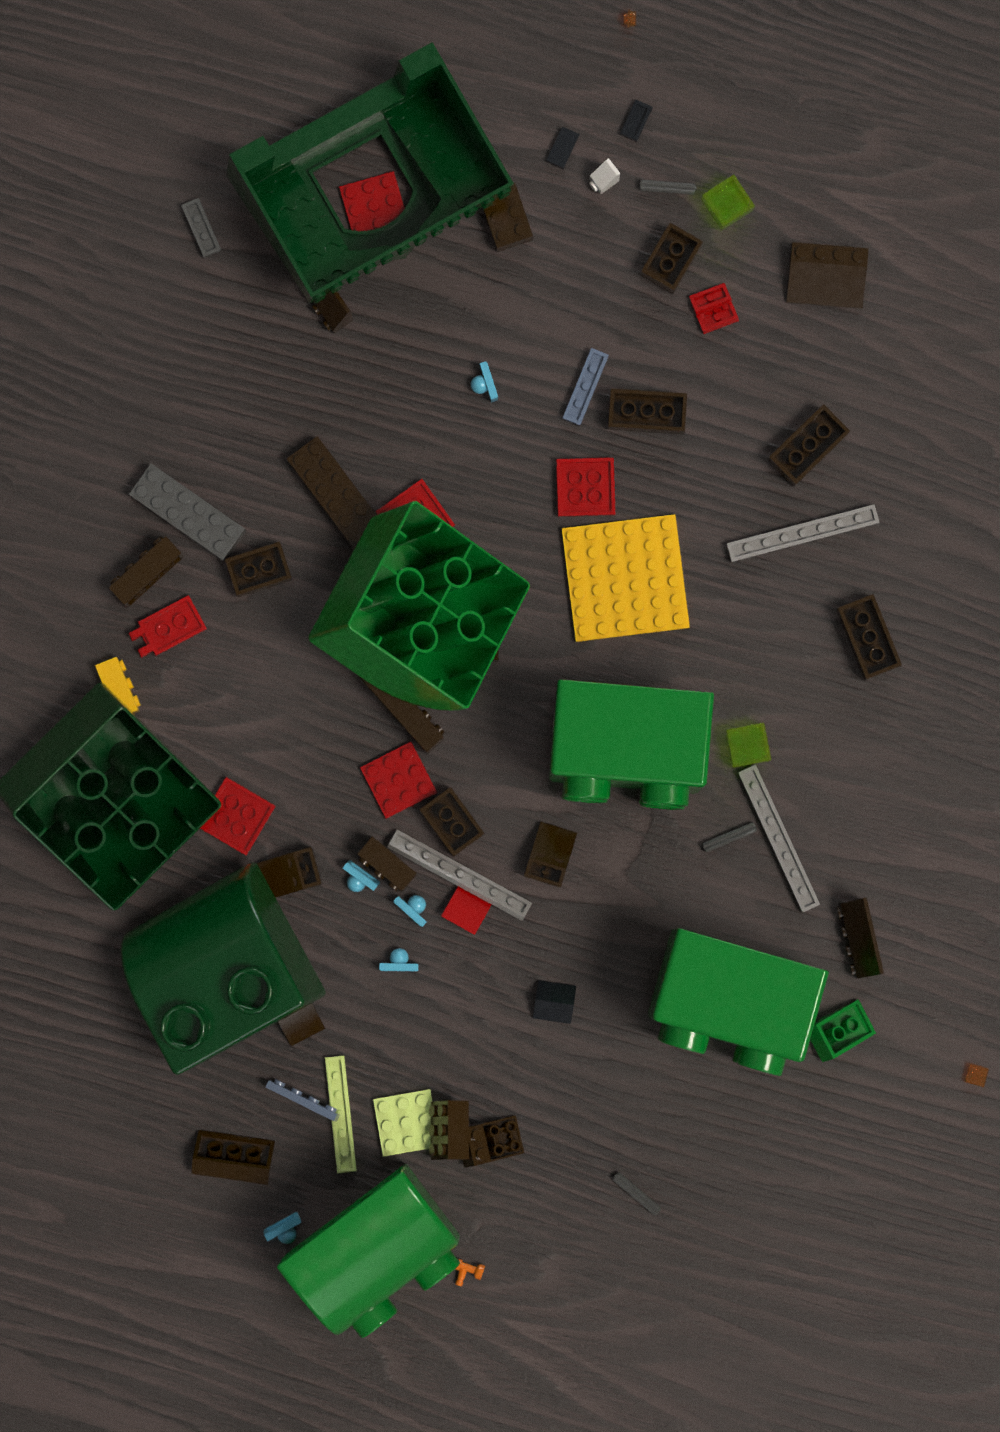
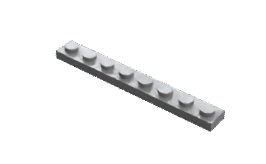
(802, 533)
(778, 838)
(459, 875)

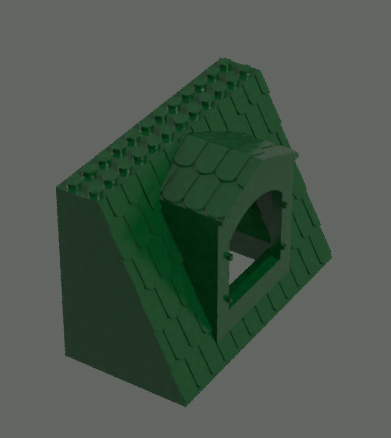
(430, 139)

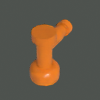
(463, 1268)

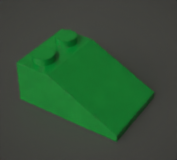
(841, 1031)

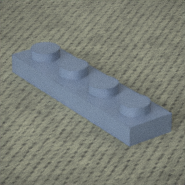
(585, 386)
(296, 1096)

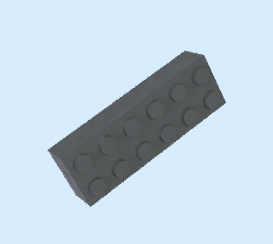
(187, 512)

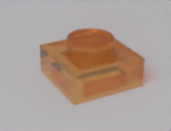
(976, 1075)

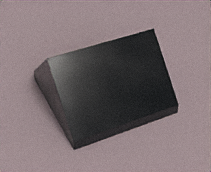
(554, 1002)

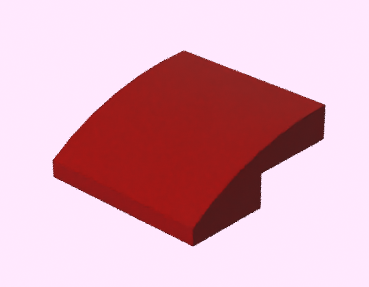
(713, 308)
(466, 910)

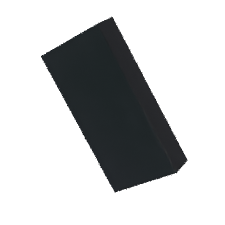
(636, 120)
(562, 147)

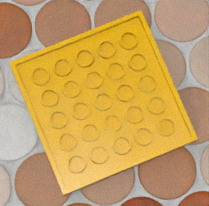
(625, 578)

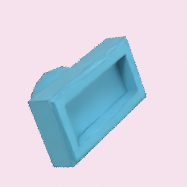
(484, 383)
(359, 878)
(414, 906)
(398, 960)
(283, 1229)

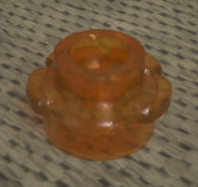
(630, 18)

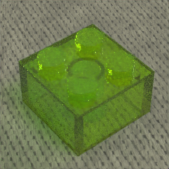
(728, 202)
(748, 745)

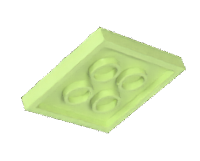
(404, 1122)

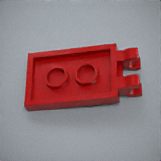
(169, 627)

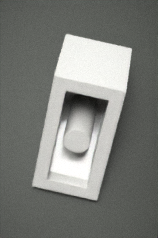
(604, 177)

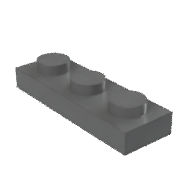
(201, 228)

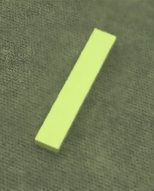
(343, 1127)

